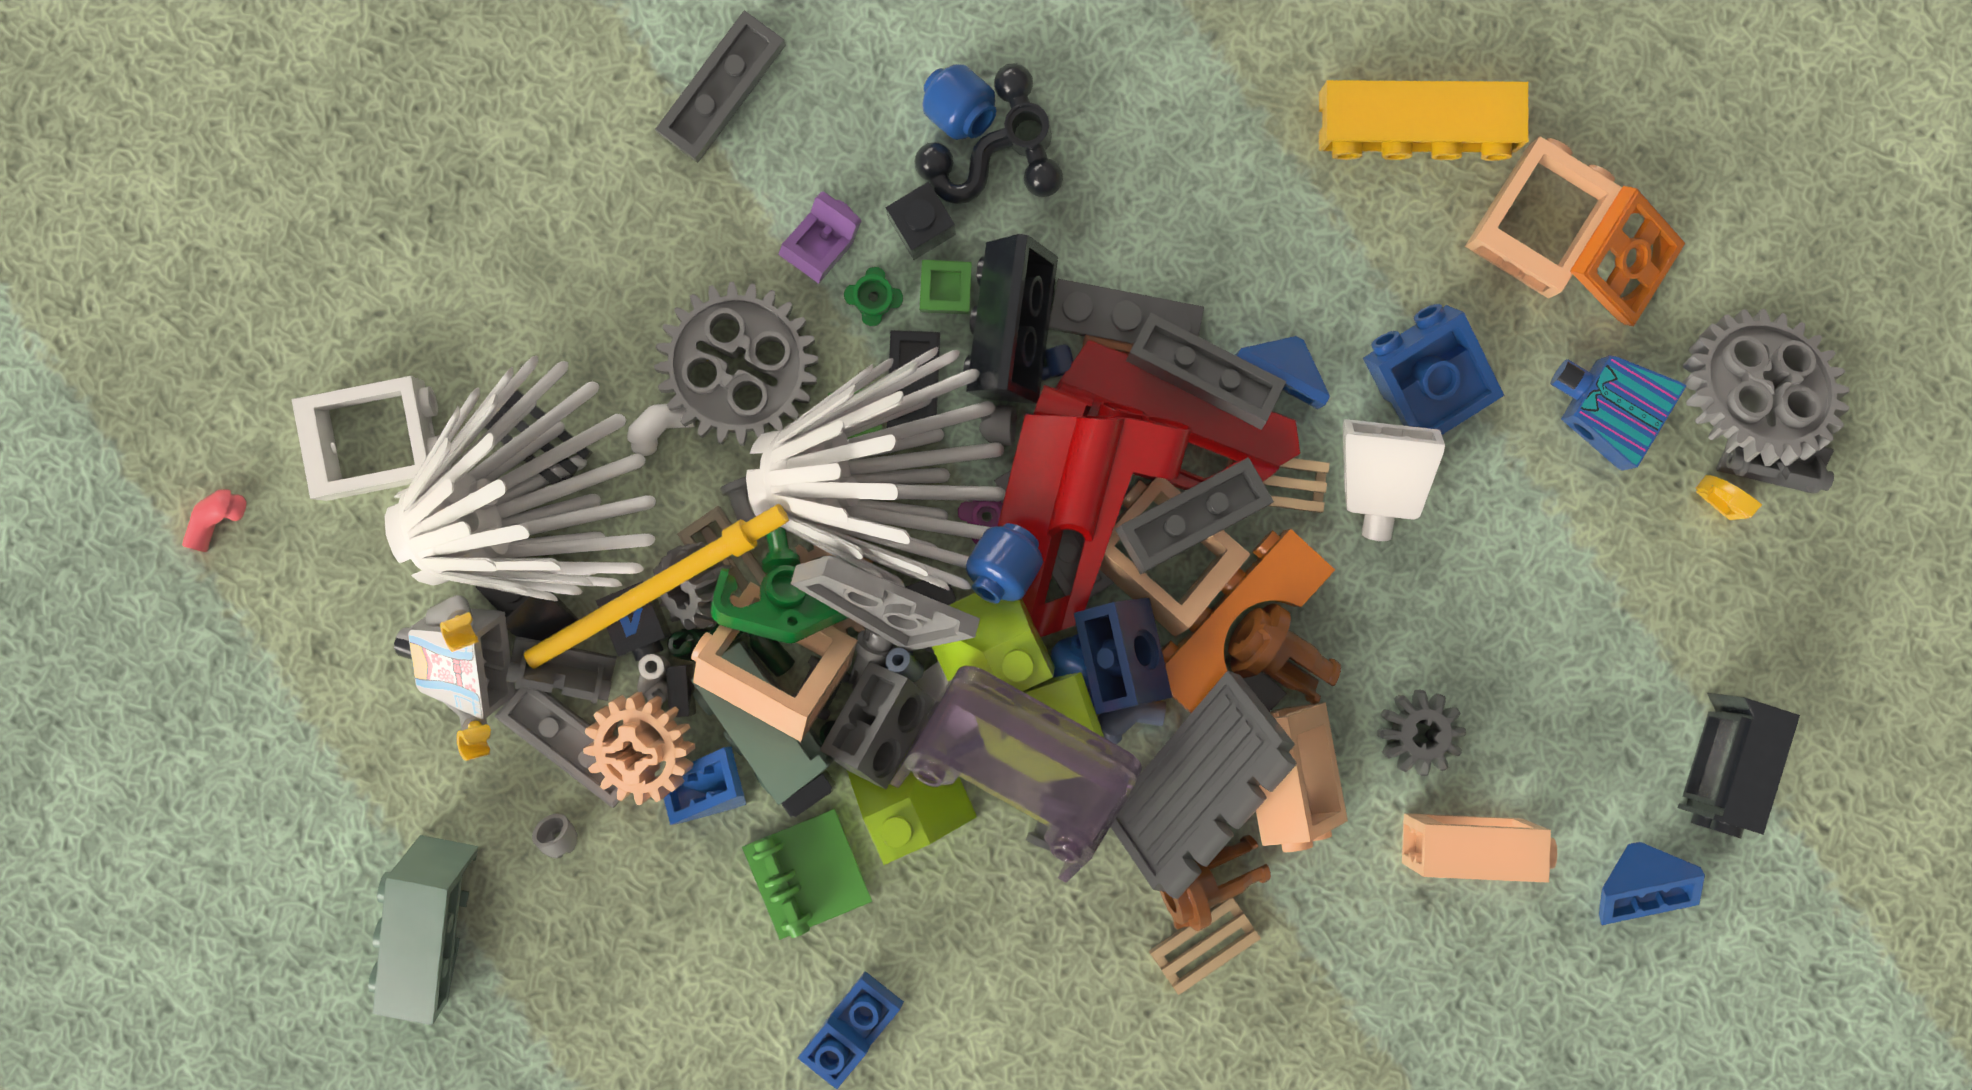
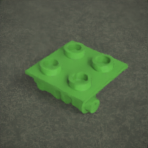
(807, 874)

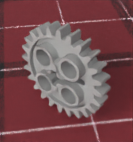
(758, 324)
(1765, 387)

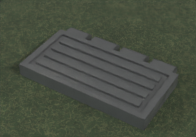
(1200, 783)

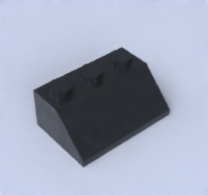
(1011, 319)

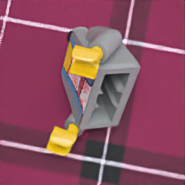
(463, 662)

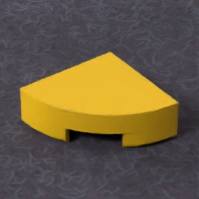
(1733, 503)

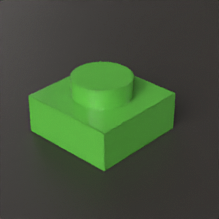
(945, 287)

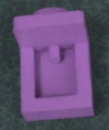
(821, 237)

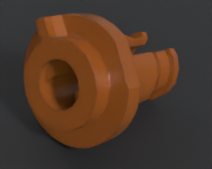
(1265, 644)
(1195, 903)

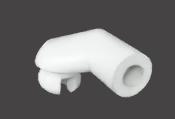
(650, 425)
(653, 676)

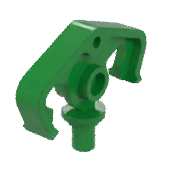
(783, 609)

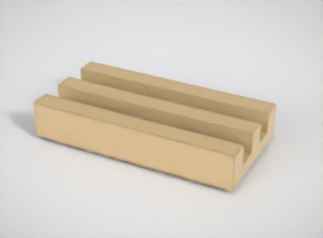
(1318, 486)
(1214, 962)

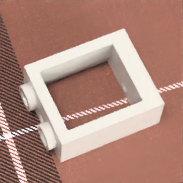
(319, 445)

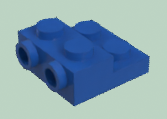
(1433, 370)

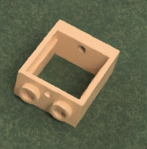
(1515, 256)
(1166, 610)
(760, 698)
(1311, 795)
(1477, 848)

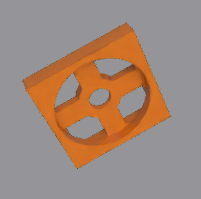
(1646, 270)

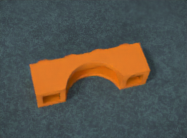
(1283, 573)

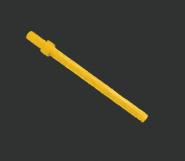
(735, 540)

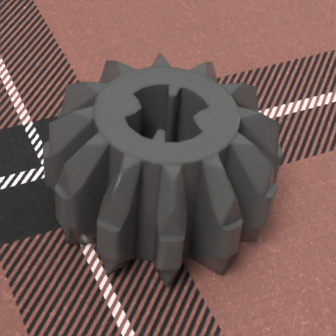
(692, 599)
(1405, 728)

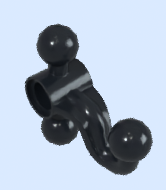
(1042, 175)

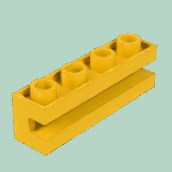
(1423, 118)

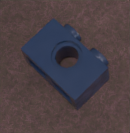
(1122, 655)

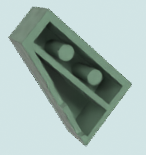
(777, 759)
(419, 930)

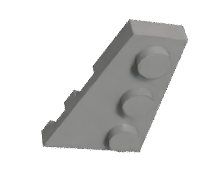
(883, 606)

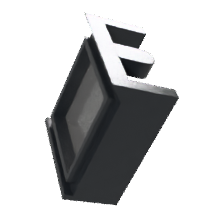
(1738, 764)

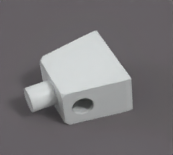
(1388, 472)

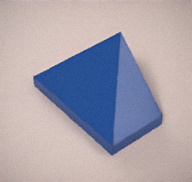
(1294, 364)
(708, 788)
(1649, 884)

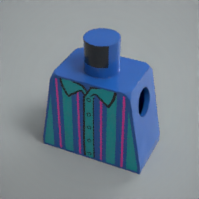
(1617, 406)

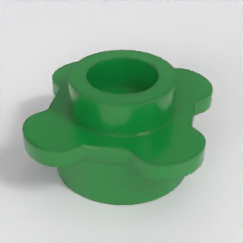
(873, 310)

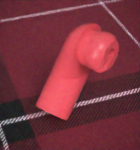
(208, 513)

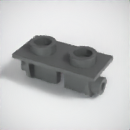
(1800, 475)
(575, 671)

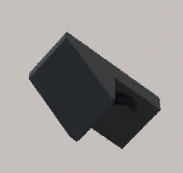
(529, 615)

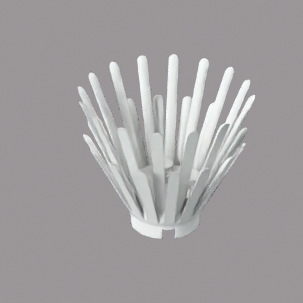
(829, 484)
(472, 526)

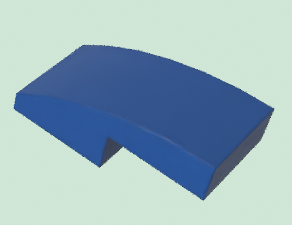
(850, 1030)

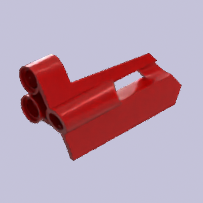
(1105, 375)
(1076, 478)

